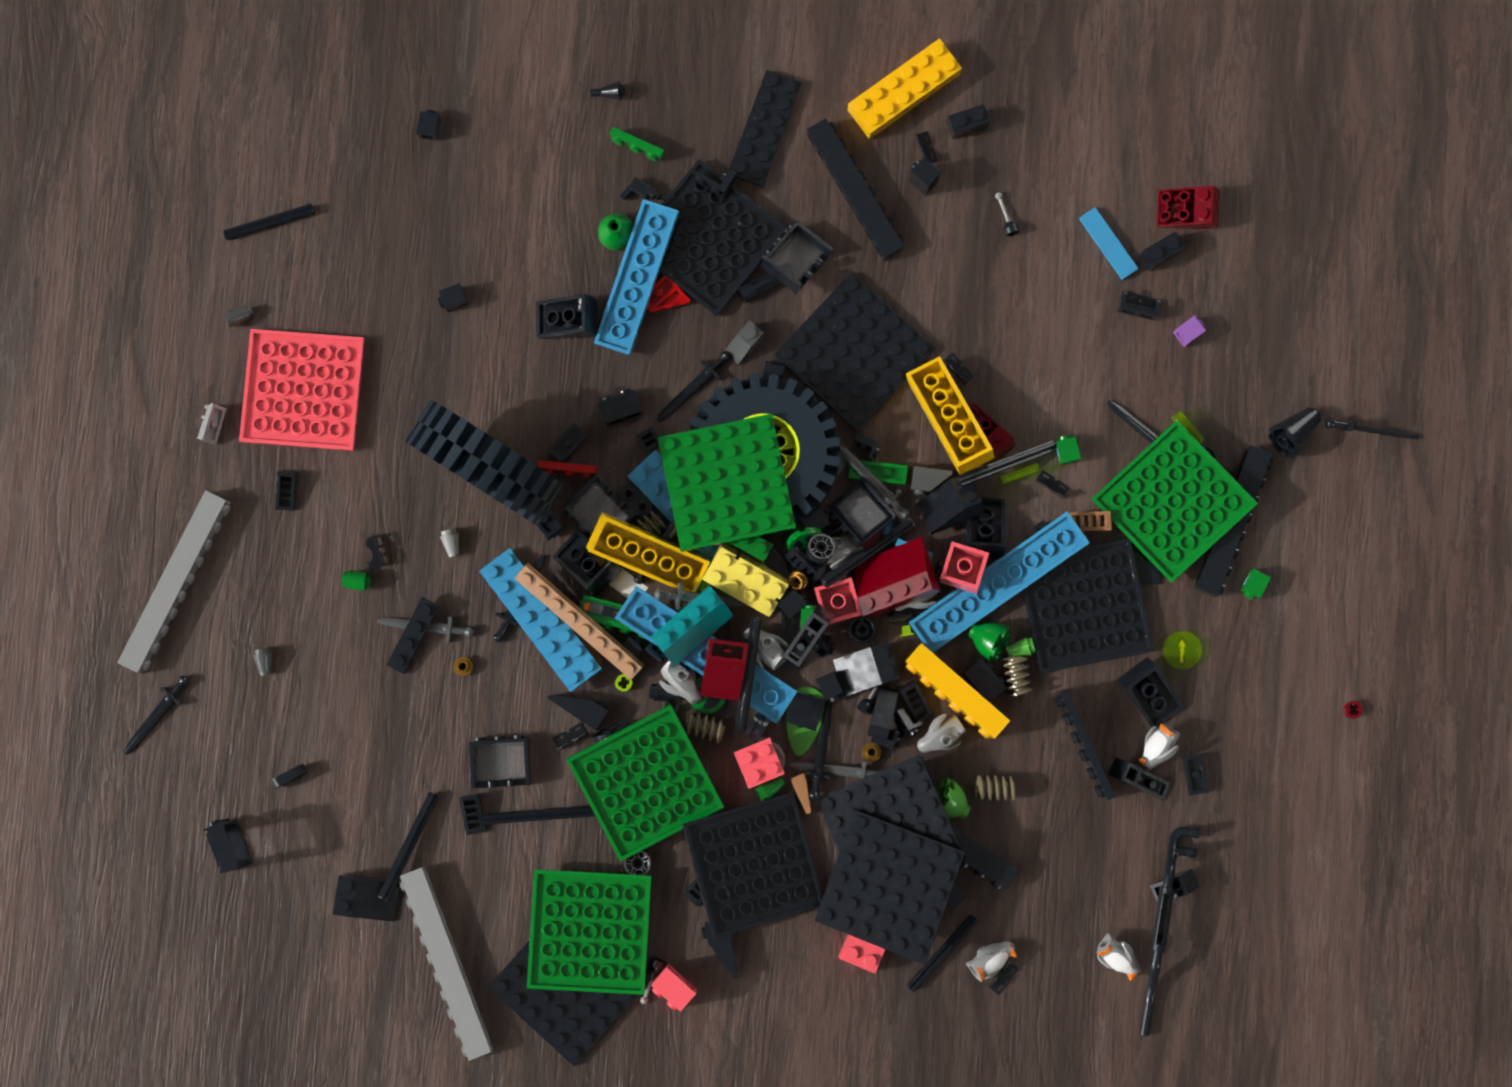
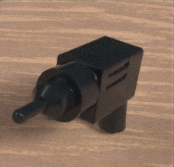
(641, 189)

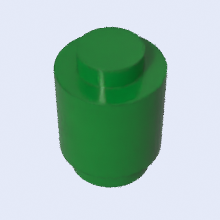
(356, 580)

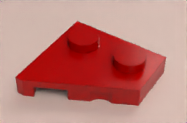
(666, 296)

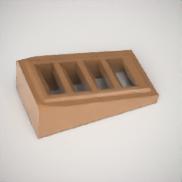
(1107, 520)
(800, 785)

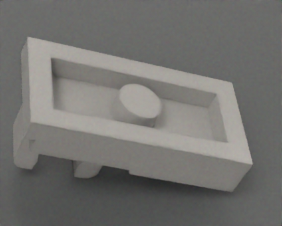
(212, 423)

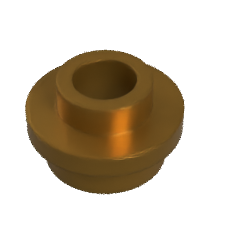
(794, 583)
(469, 666)
(877, 752)

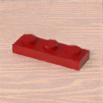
(568, 469)

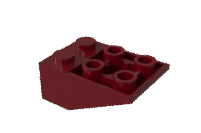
(1188, 208)
(998, 438)
(724, 669)

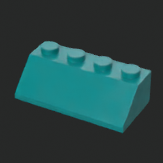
(691, 625)

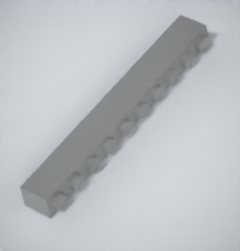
(174, 582)
(446, 963)

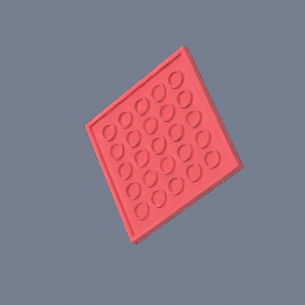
(302, 389)

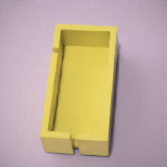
(746, 579)

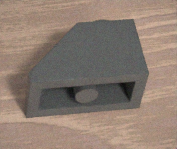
(744, 342)
(927, 479)

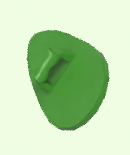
(802, 738)

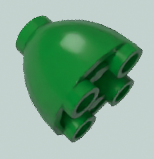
(615, 239)
(990, 639)

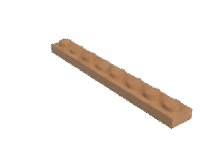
(579, 621)

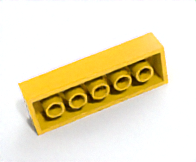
(904, 88)
(950, 416)
(647, 553)
(956, 691)

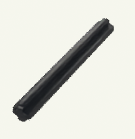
(269, 222)
(942, 953)

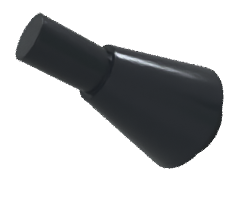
(612, 91)

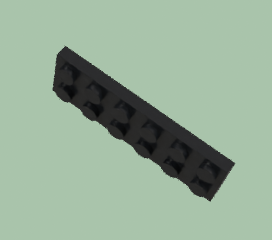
(765, 128)
(1086, 750)

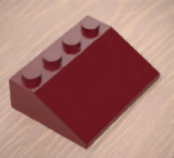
(895, 578)

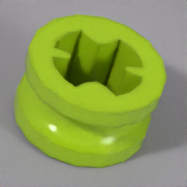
(619, 679)

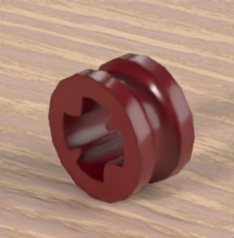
(1346, 709)

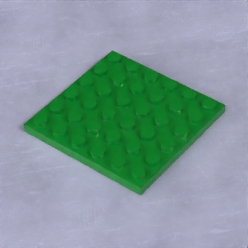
(726, 482)
(1174, 501)
(644, 782)
(589, 931)

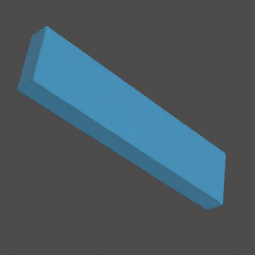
(1108, 243)

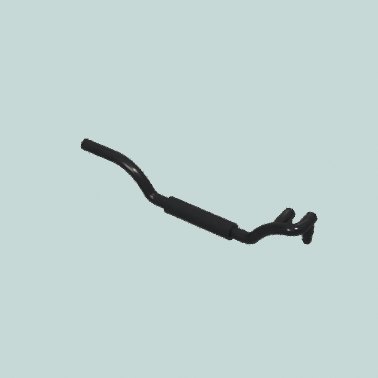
(1162, 919)

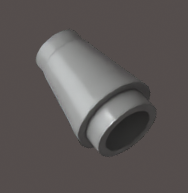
(450, 540)

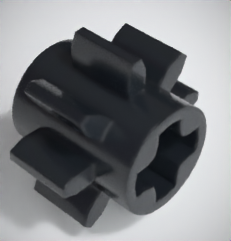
(823, 646)

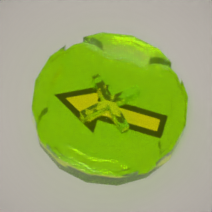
(1182, 650)

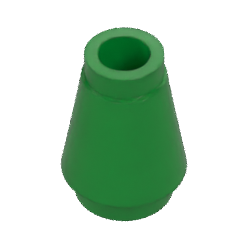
(770, 788)

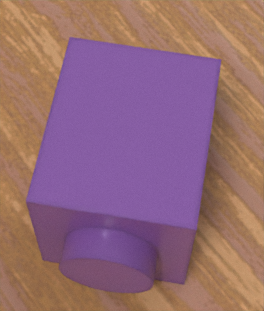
(1189, 330)

